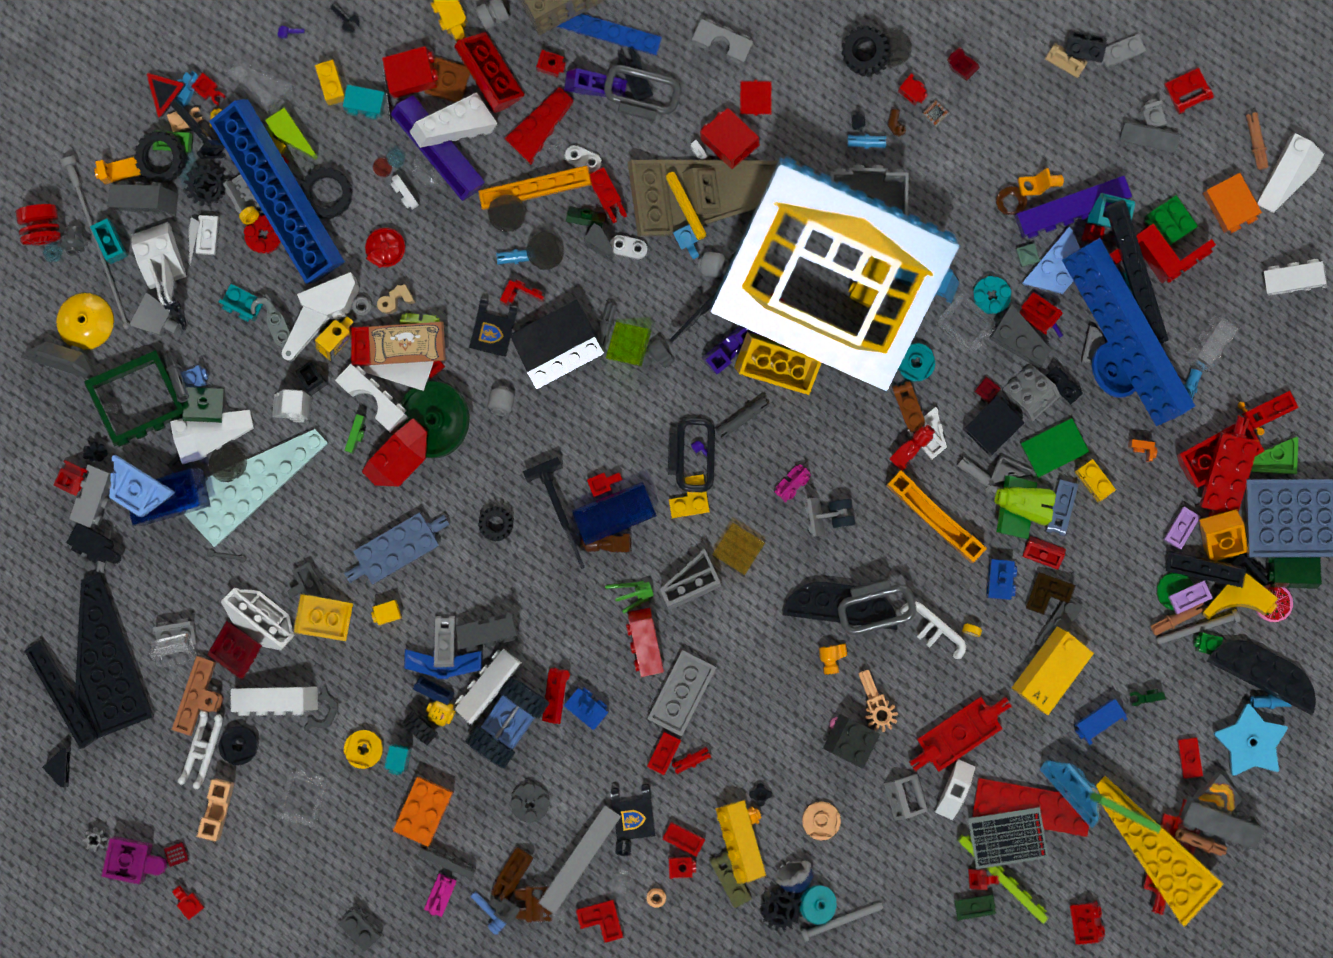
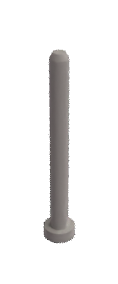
(1234, 616)
(840, 921)

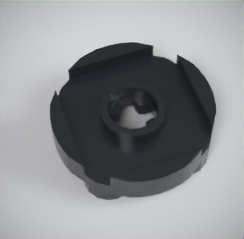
(247, 752)

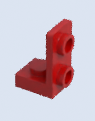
(509, 293)

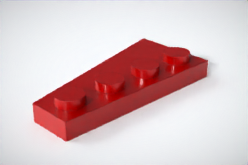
(535, 129)

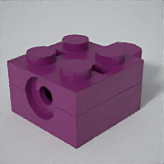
(133, 859)

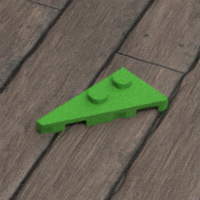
(1278, 459)

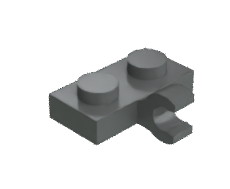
(307, 581)

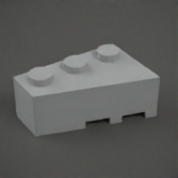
(691, 582)

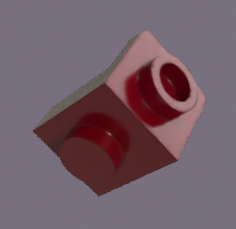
(962, 64)

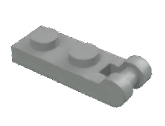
(444, 642)

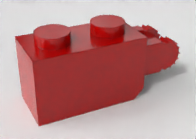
(606, 193)

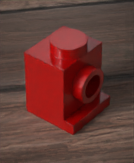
(554, 70)
(913, 90)
(675, 862)

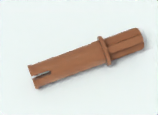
(1257, 141)
(1175, 619)
(1206, 844)

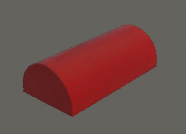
(489, 71)
(1198, 459)

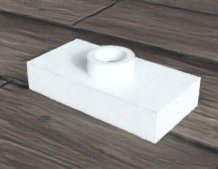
(207, 235)

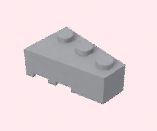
(93, 498)

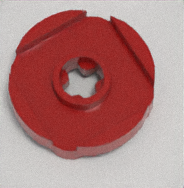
(260, 245)

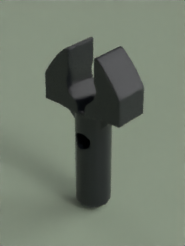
(345, 18)

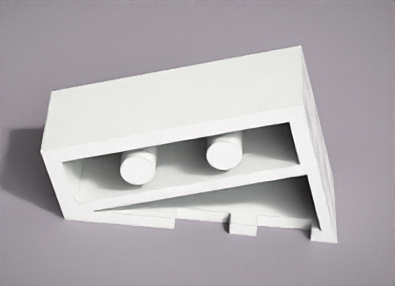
(1295, 277)

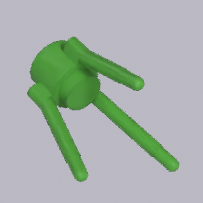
(642, 591)

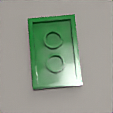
(1054, 448)
(1011, 523)

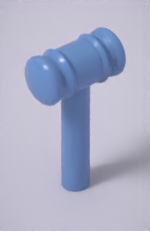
(496, 925)

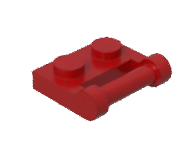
(1185, 85)

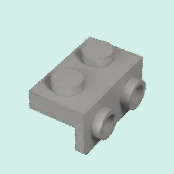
(240, 194)

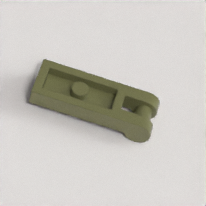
(736, 892)

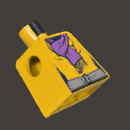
(330, 344)

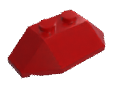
(398, 456)

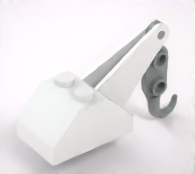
(320, 304)

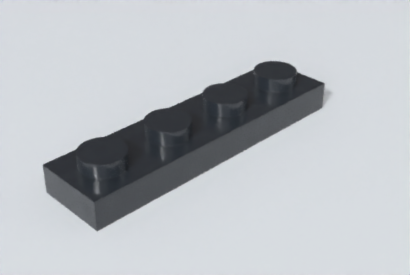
(1206, 569)

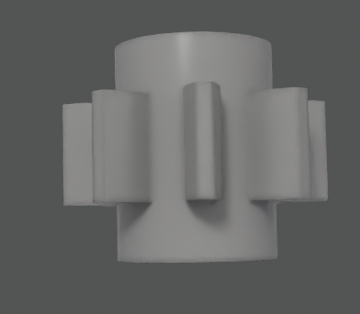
(89, 840)

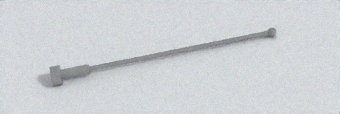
(69, 163)

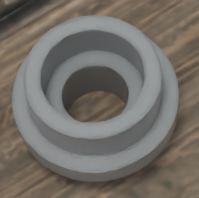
(357, 301)

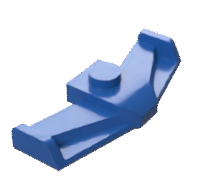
(425, 664)

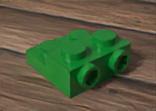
(1171, 220)

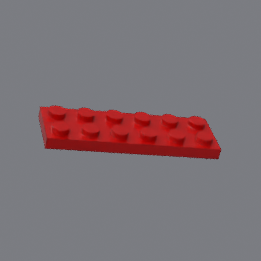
(1001, 797)

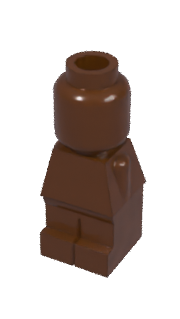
(609, 543)

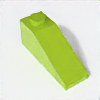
(285, 130)

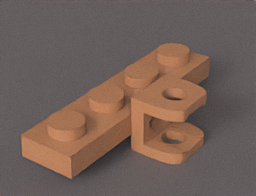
(197, 697)

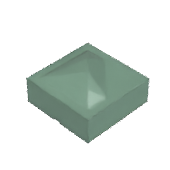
(1027, 255)

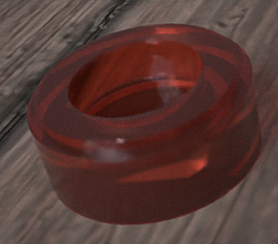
(382, 167)

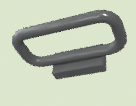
(639, 108)
(871, 591)

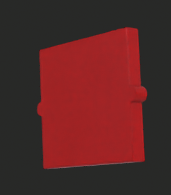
(755, 97)

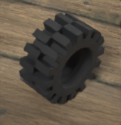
(495, 535)
(419, 728)

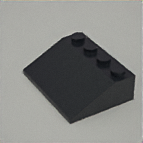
(557, 344)

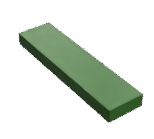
(1125, 812)

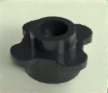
(858, 122)
(760, 799)

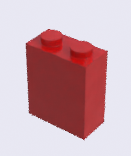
(410, 72)
(729, 138)

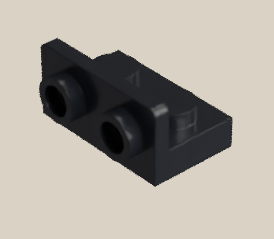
(1086, 46)

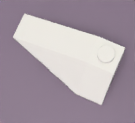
(1293, 168)

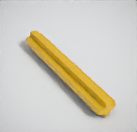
(685, 205)

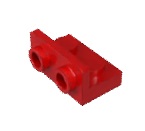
(1087, 923)

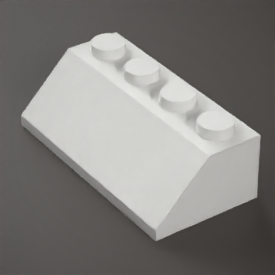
(488, 685)

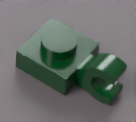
(1151, 696)

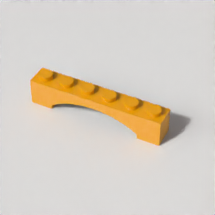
(937, 519)

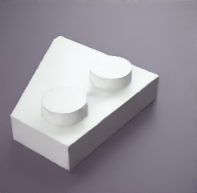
(938, 443)

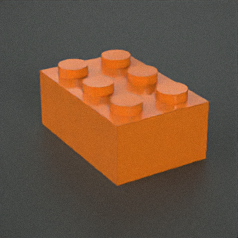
(423, 811)

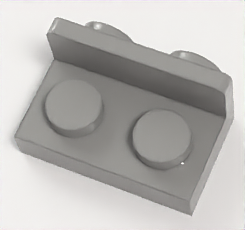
(183, 626)

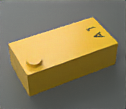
(776, 364)
(1052, 670)

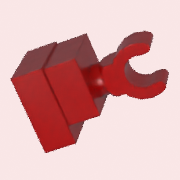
(1092, 233)

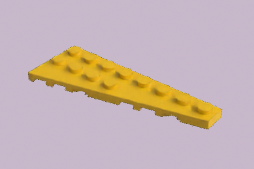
(1174, 871)

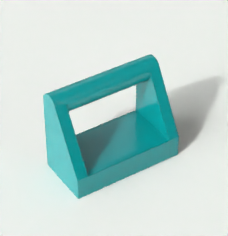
(1096, 214)

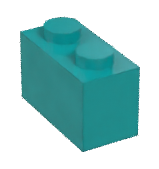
(364, 101)
(109, 241)
(397, 759)

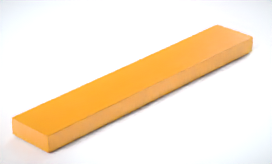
(539, 186)

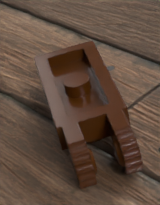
(512, 874)

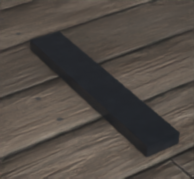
(61, 694)

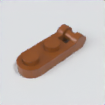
(909, 407)

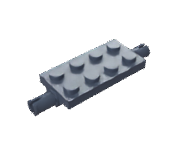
(396, 548)

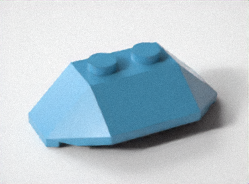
(1074, 788)

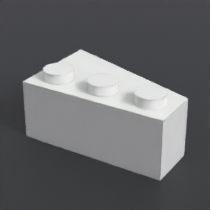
(292, 405)

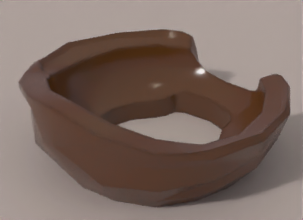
(1015, 191)

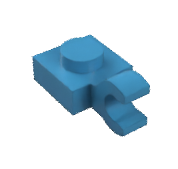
(187, 92)
(687, 238)

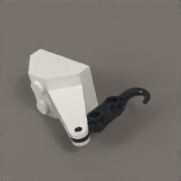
(160, 264)

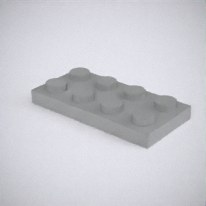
(681, 693)

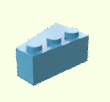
(946, 289)

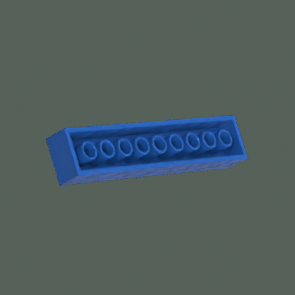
(276, 191)
(1128, 332)

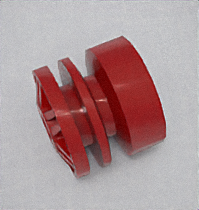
(38, 224)

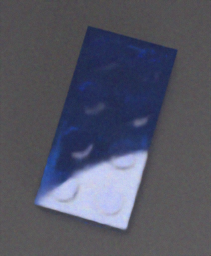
(188, 496)

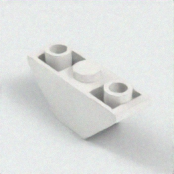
(955, 789)

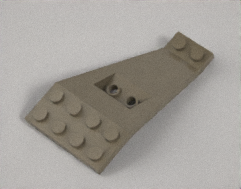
(726, 190)

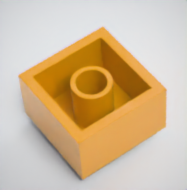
(1223, 535)

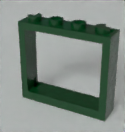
(121, 371)

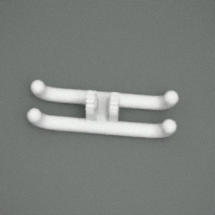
(941, 628)
(201, 749)

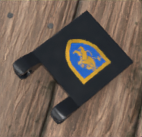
(491, 331)
(635, 814)

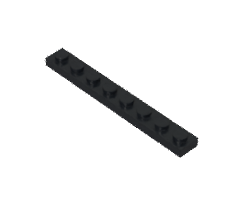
(1135, 267)

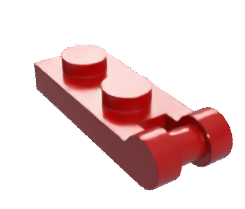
(1272, 409)
(555, 695)

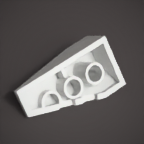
(198, 439)

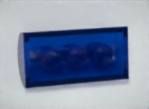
(614, 513)

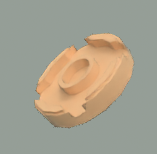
(820, 815)

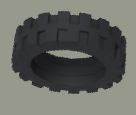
(142, 153)
(334, 174)

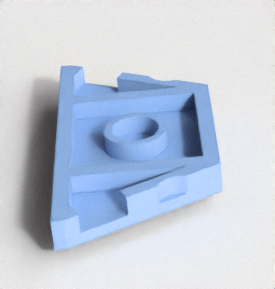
(1050, 271)
(135, 488)

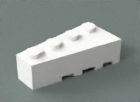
(460, 120)
(274, 699)

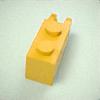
(451, 16)

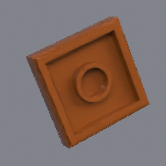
(451, 82)

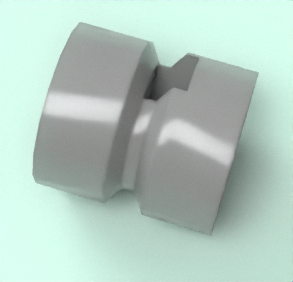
(492, 13)

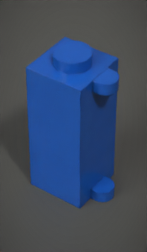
(1099, 720)

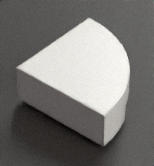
(698, 150)

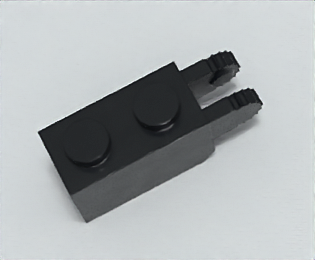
(93, 545)

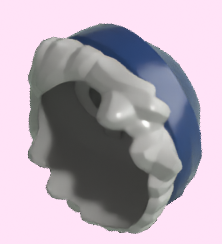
(795, 876)

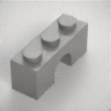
(709, 32)

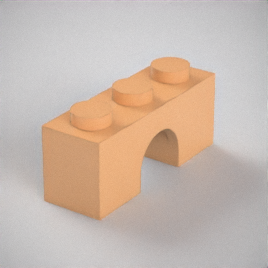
(218, 803)

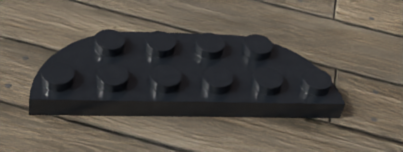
(822, 601)
(1266, 672)

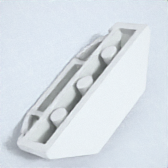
(259, 618)

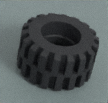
(855, 40)

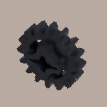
(206, 194)
(773, 915)

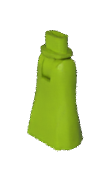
(1028, 503)

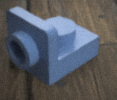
(195, 377)

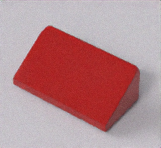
(1044, 552)

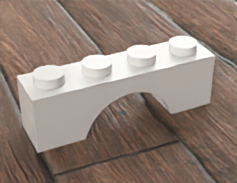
(388, 413)

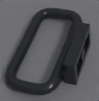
(676, 454)

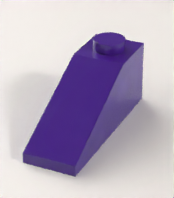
(592, 83)

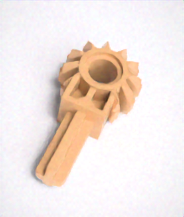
(876, 702)

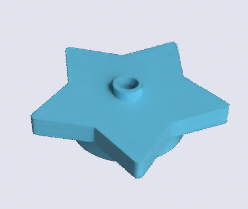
(1237, 741)

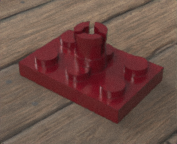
(234, 650)

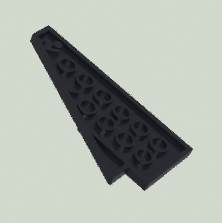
(105, 672)

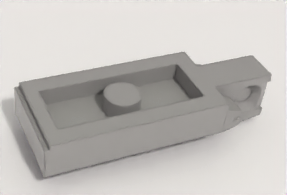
(1122, 51)

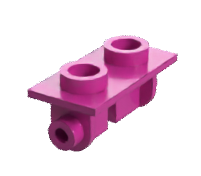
(799, 477)
(440, 895)

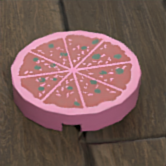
(1284, 603)

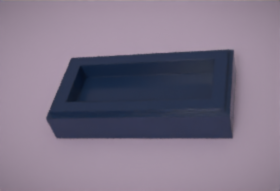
(433, 690)

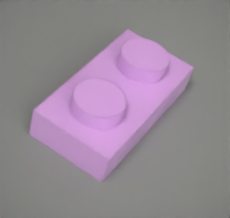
(1181, 528)
(1190, 597)

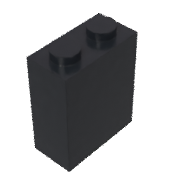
(994, 425)

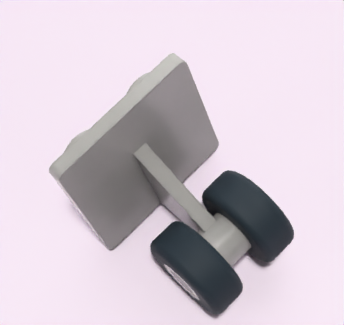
(816, 523)

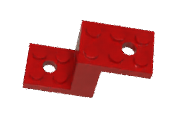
(1161, 256)

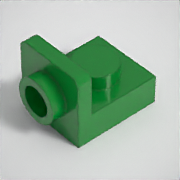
(1206, 643)

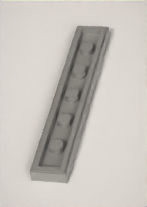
(579, 859)

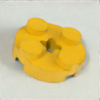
(369, 758)

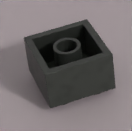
(851, 741)

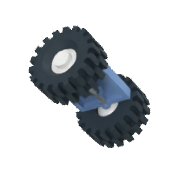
(507, 722)

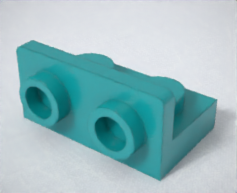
(240, 302)

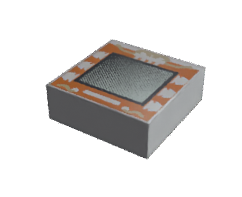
(935, 114)

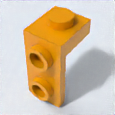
(116, 170)

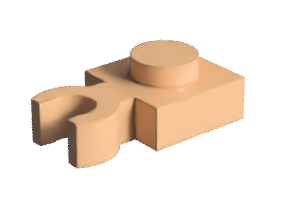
(178, 124)

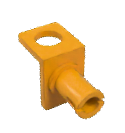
(1040, 182)

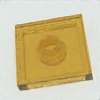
(738, 548)

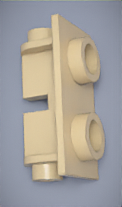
(1069, 64)

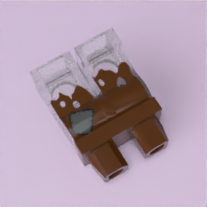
(534, 911)

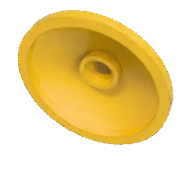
(97, 323)

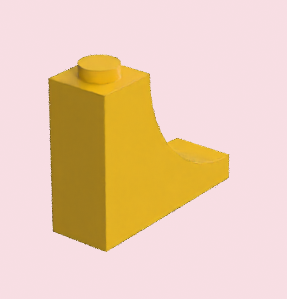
(1251, 596)

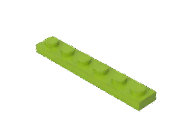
(1009, 883)

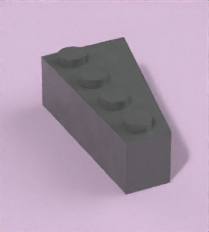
(1222, 823)

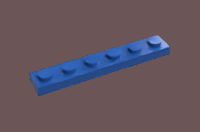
(613, 33)

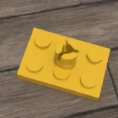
(323, 617)

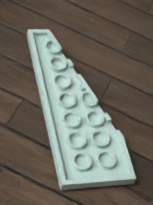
(263, 476)

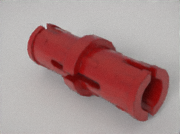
(691, 760)

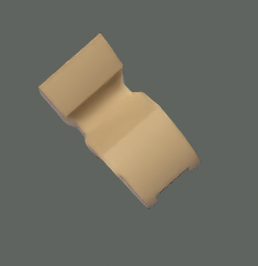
(390, 304)

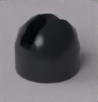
(623, 849)

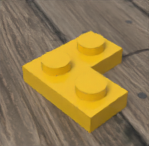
(693, 504)

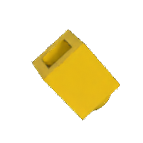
(386, 613)

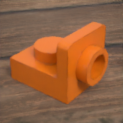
(1140, 446)

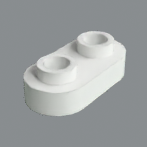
(583, 158)
(407, 199)
(628, 247)

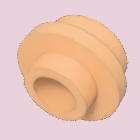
(661, 893)

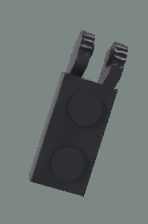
(638, 86)

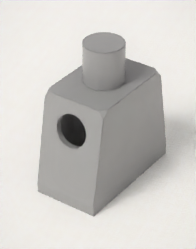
(153, 317)

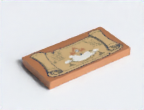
(407, 343)

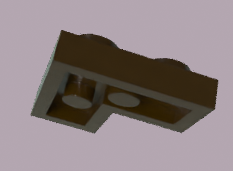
(1047, 588)

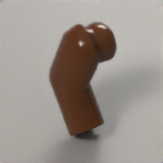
(893, 124)

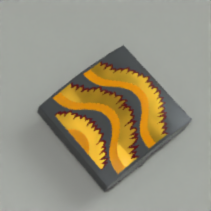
(1219, 793)

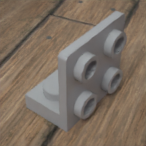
(1032, 391)

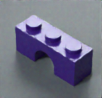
(722, 354)

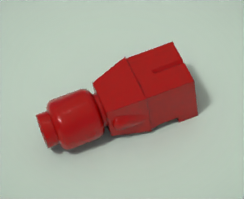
(910, 448)

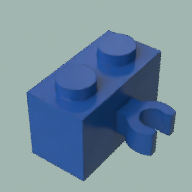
(1001, 579)
(586, 708)

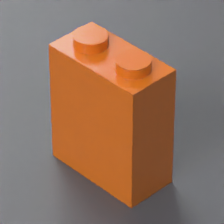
(1232, 203)

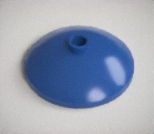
(1110, 373)

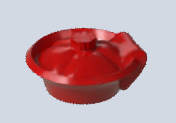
(384, 247)

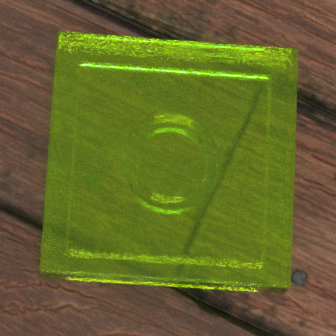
(628, 344)

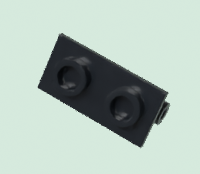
(1066, 388)

